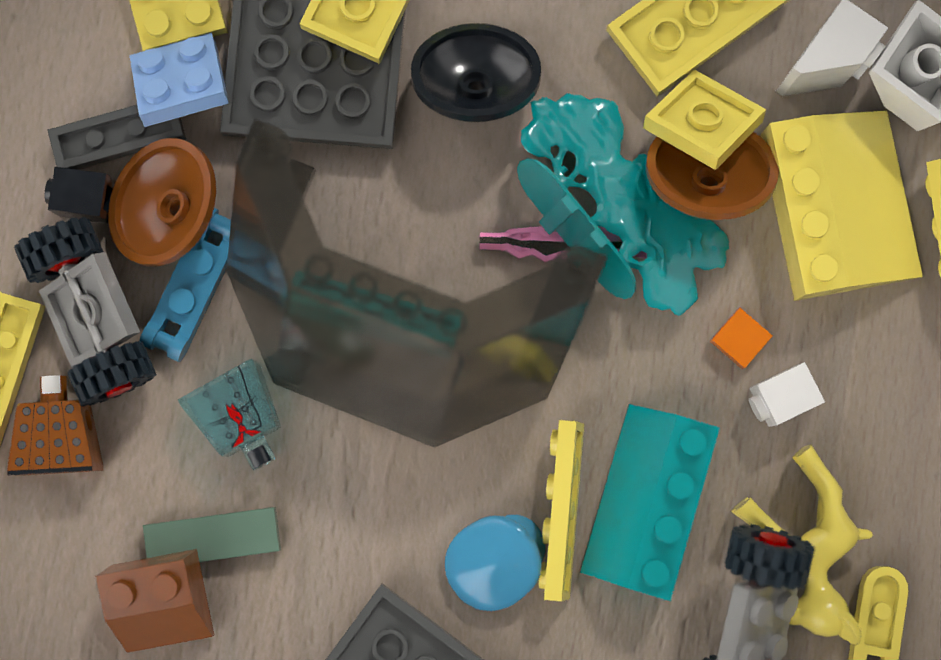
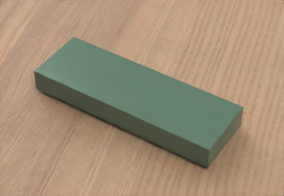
(216, 535)

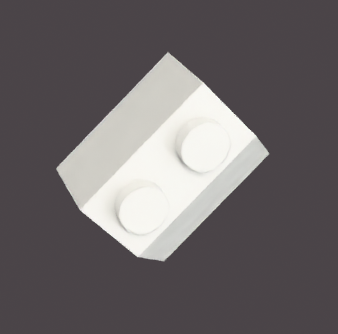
(840, 49)
(910, 69)

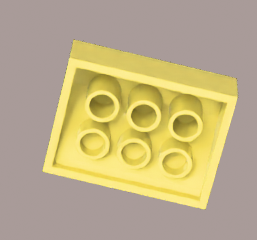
(841, 203)

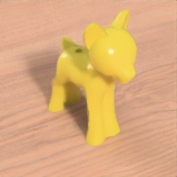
(820, 606)

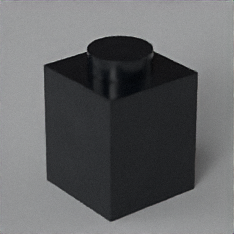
(79, 194)

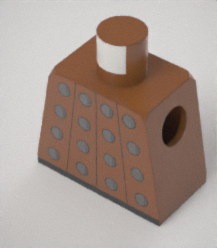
(54, 434)

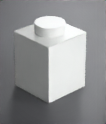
(785, 395)

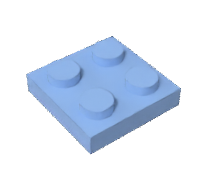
(178, 79)

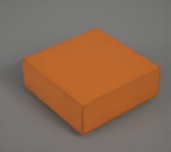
(741, 338)

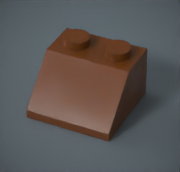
(156, 601)

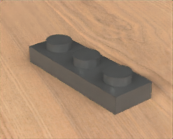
(107, 137)

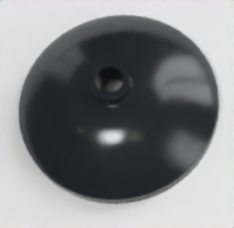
(476, 72)

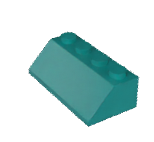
(649, 501)

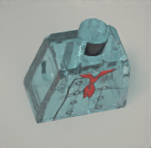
(236, 413)

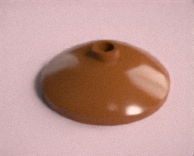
(729, 192)
(162, 202)

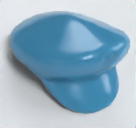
(495, 561)

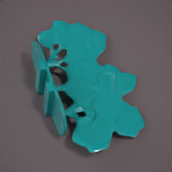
(624, 203)

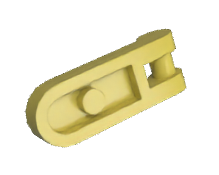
(880, 614)

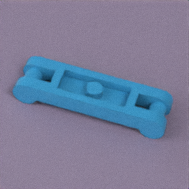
(189, 292)

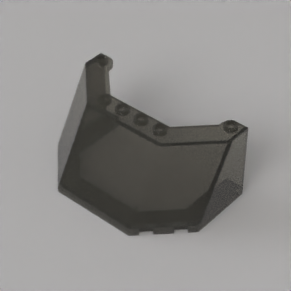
(382, 340)

